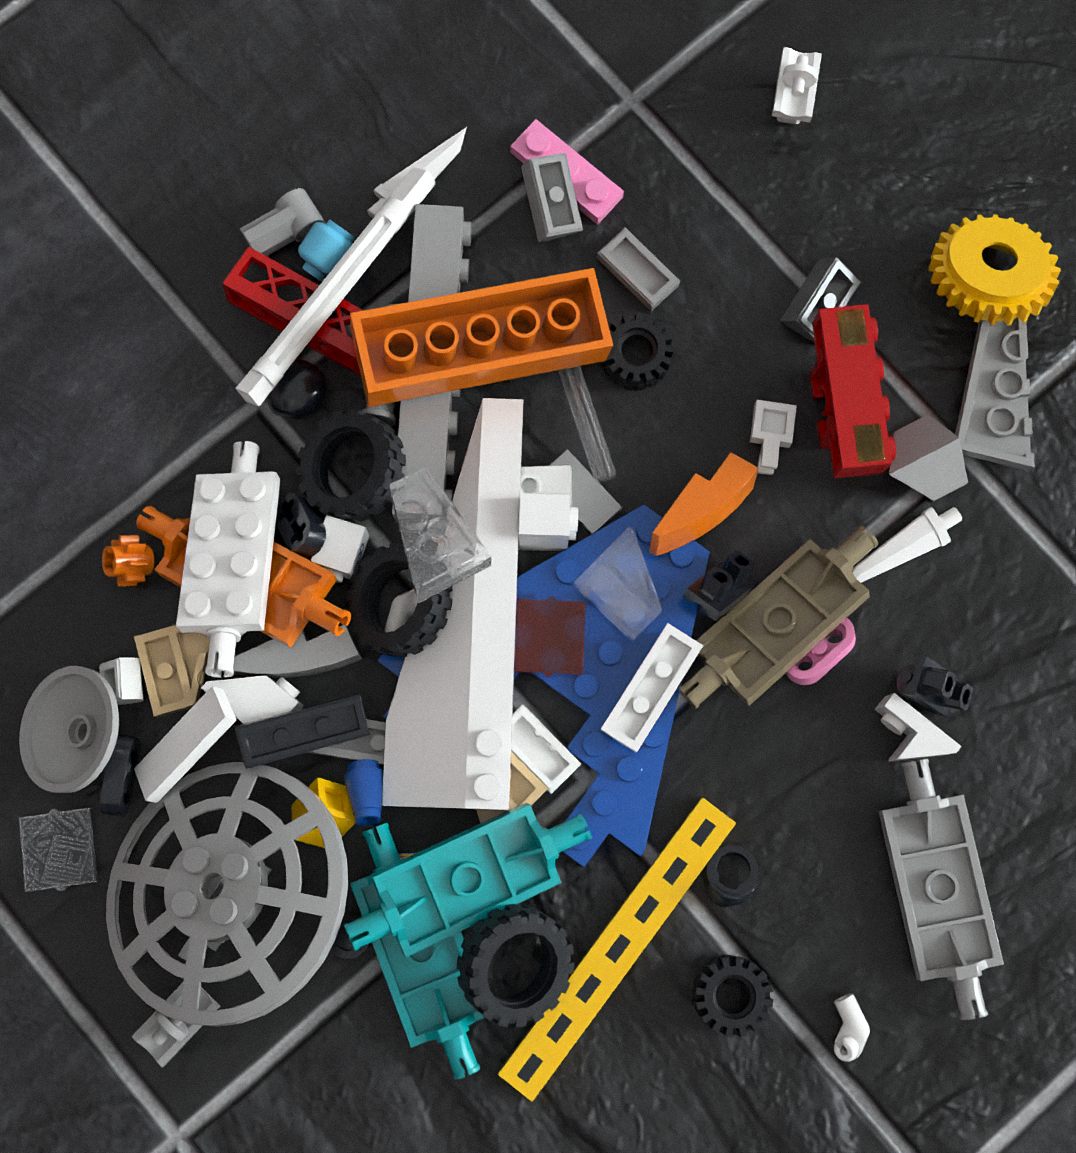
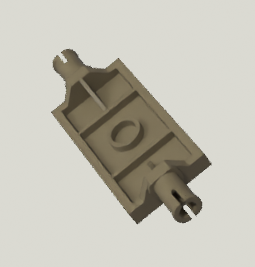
(781, 620)

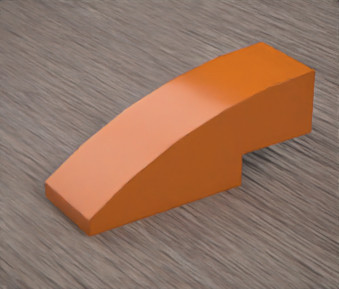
(704, 505)

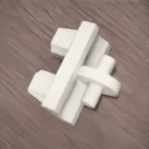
(796, 86)

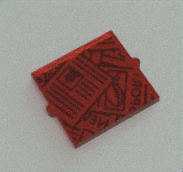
(550, 637)

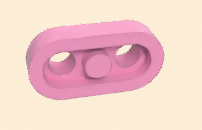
(824, 655)

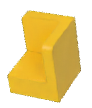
(337, 802)

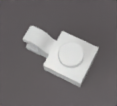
(772, 429)

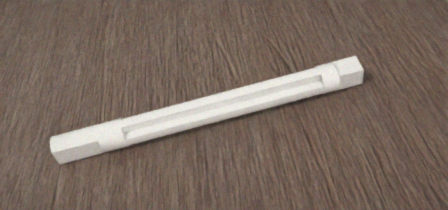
(335, 286)

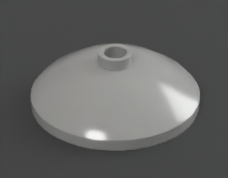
(69, 729)

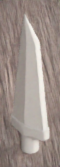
(433, 162)
(915, 539)

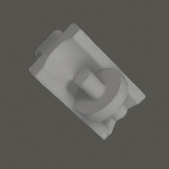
(165, 1035)

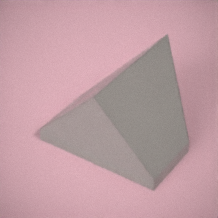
(928, 458)

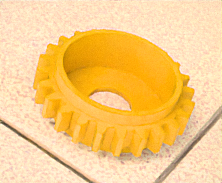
(990, 292)

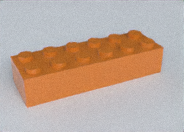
(480, 336)

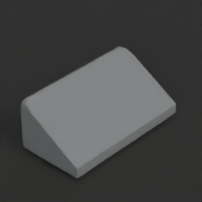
(551, 197)

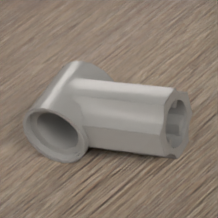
(288, 222)

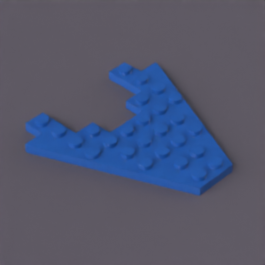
(627, 782)

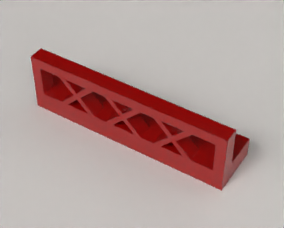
(278, 313)

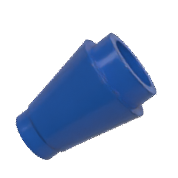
(365, 790)

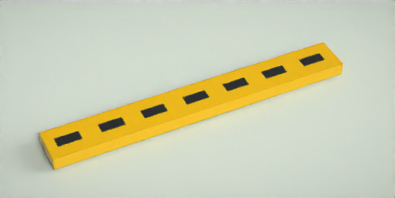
(617, 948)

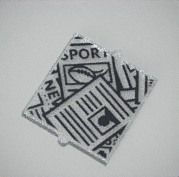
(58, 849)

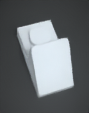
(922, 736)

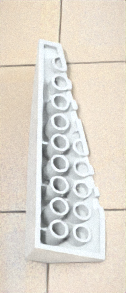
(455, 698)

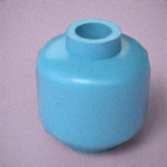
(324, 248)

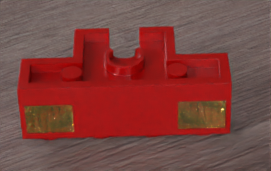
(849, 381)

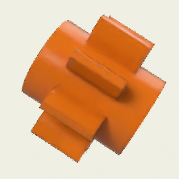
(128, 560)

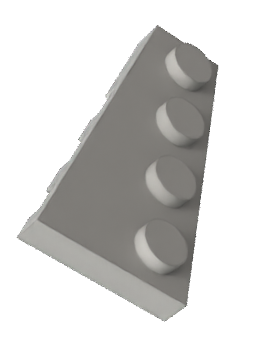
(995, 398)

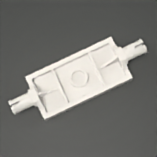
(229, 556)

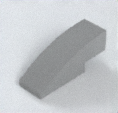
(302, 659)

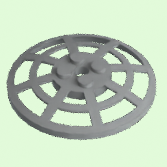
(239, 902)

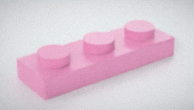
(593, 190)

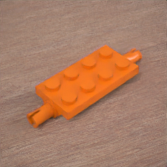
(294, 589)

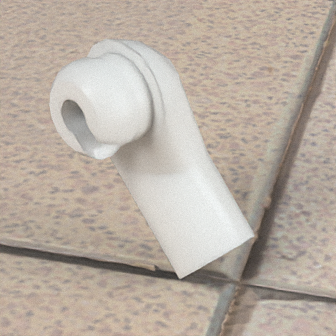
(401, 610)
(853, 1030)

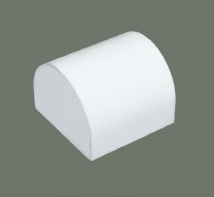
(125, 679)

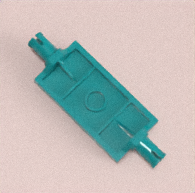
(465, 879)
(425, 982)

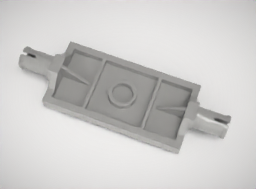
(941, 889)

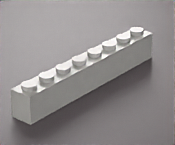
(435, 272)

